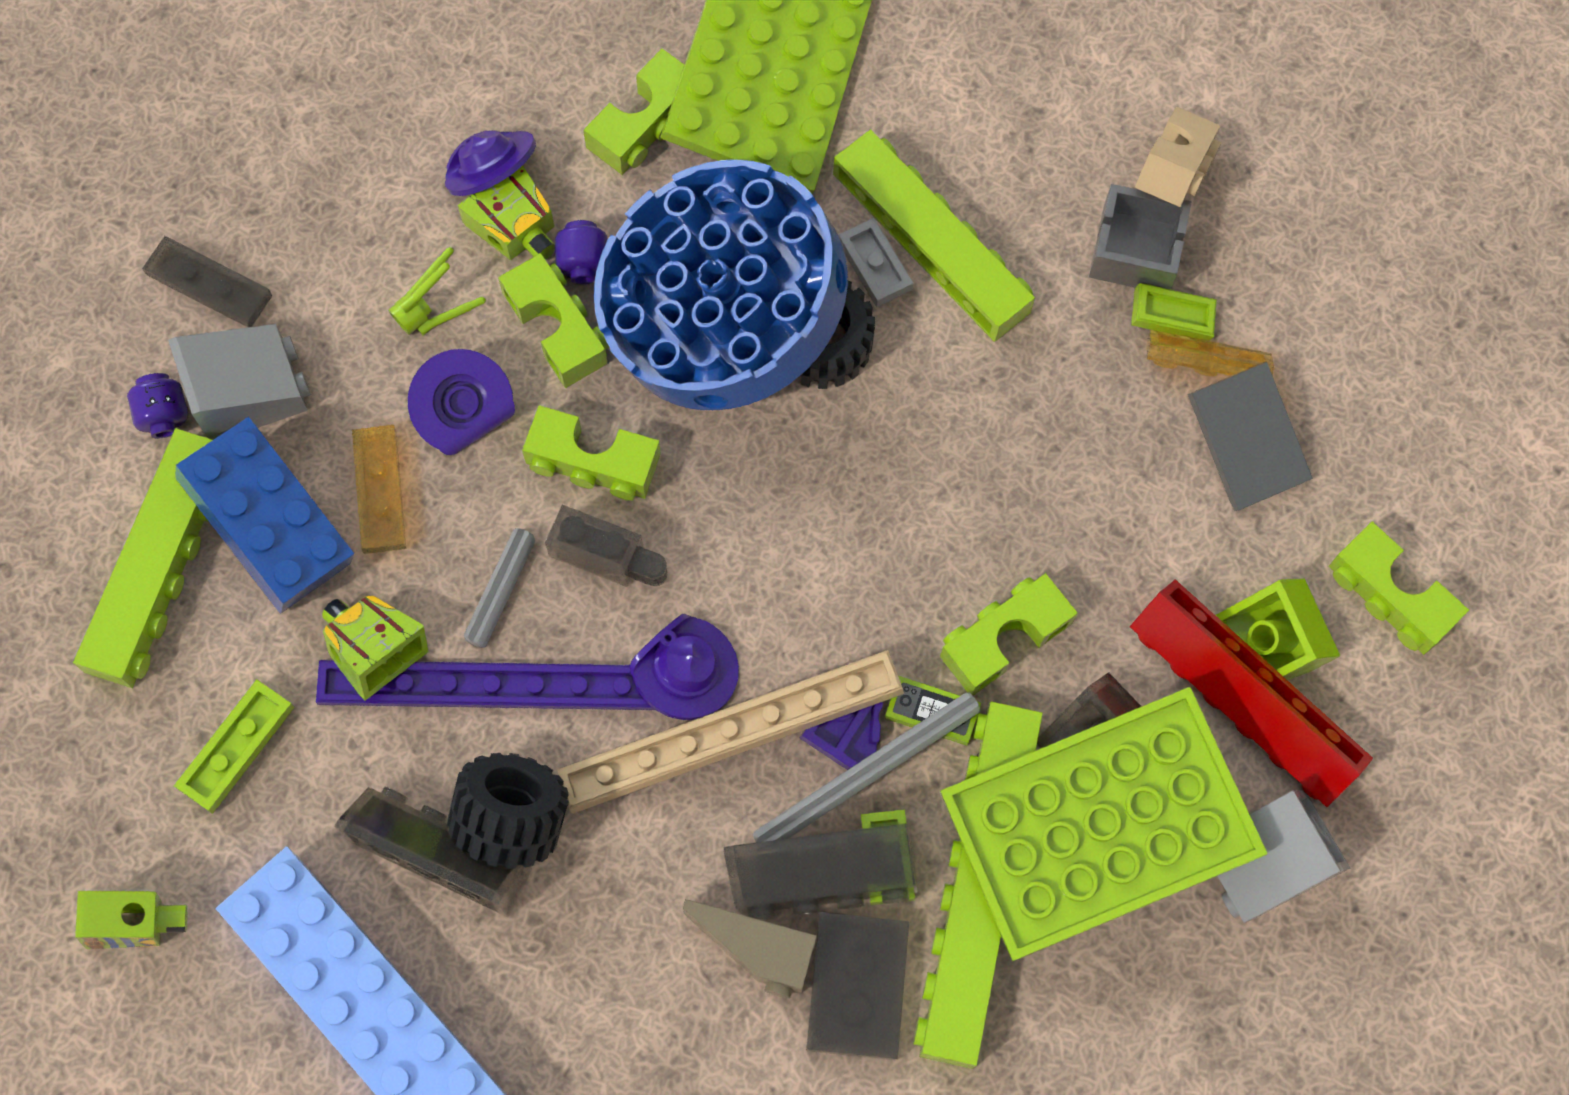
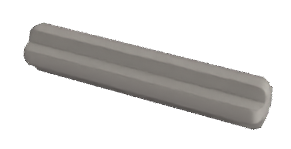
(499, 588)

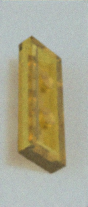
(1203, 356)
(378, 489)

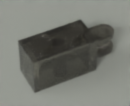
(603, 549)

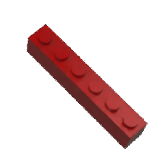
(1251, 693)

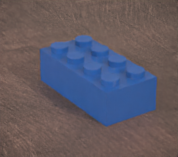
(263, 514)

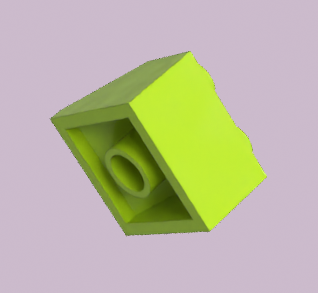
(1283, 627)

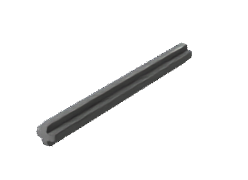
(869, 770)

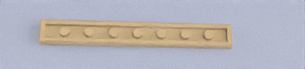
(730, 731)

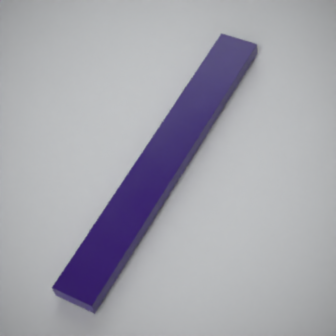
(491, 686)

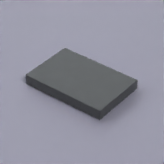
(1250, 436)

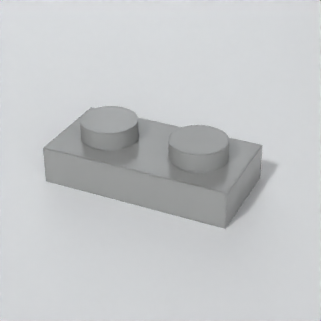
(875, 262)

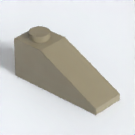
(764, 949)

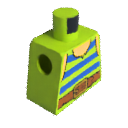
(101, 924)

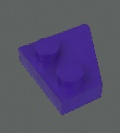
(847, 738)

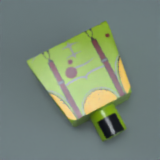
(511, 216)
(372, 642)

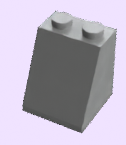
(239, 376)
(1297, 858)

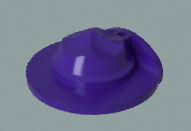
(487, 160)
(459, 399)
(686, 669)

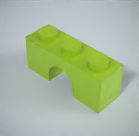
(624, 137)
(537, 291)
(623, 468)
(1034, 609)
(1417, 617)

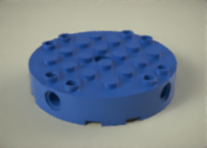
(721, 285)

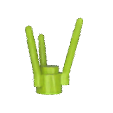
(412, 309)

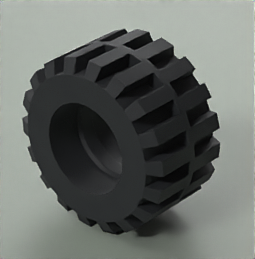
(850, 351)
(507, 810)

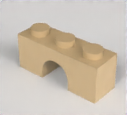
(1180, 157)

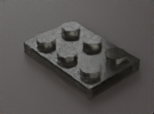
(858, 986)

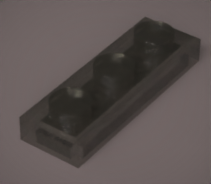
(207, 282)

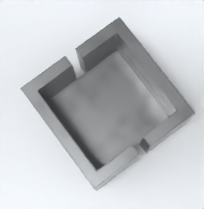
(1137, 239)

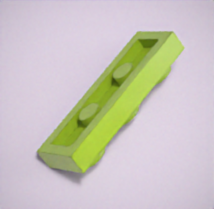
(234, 746)

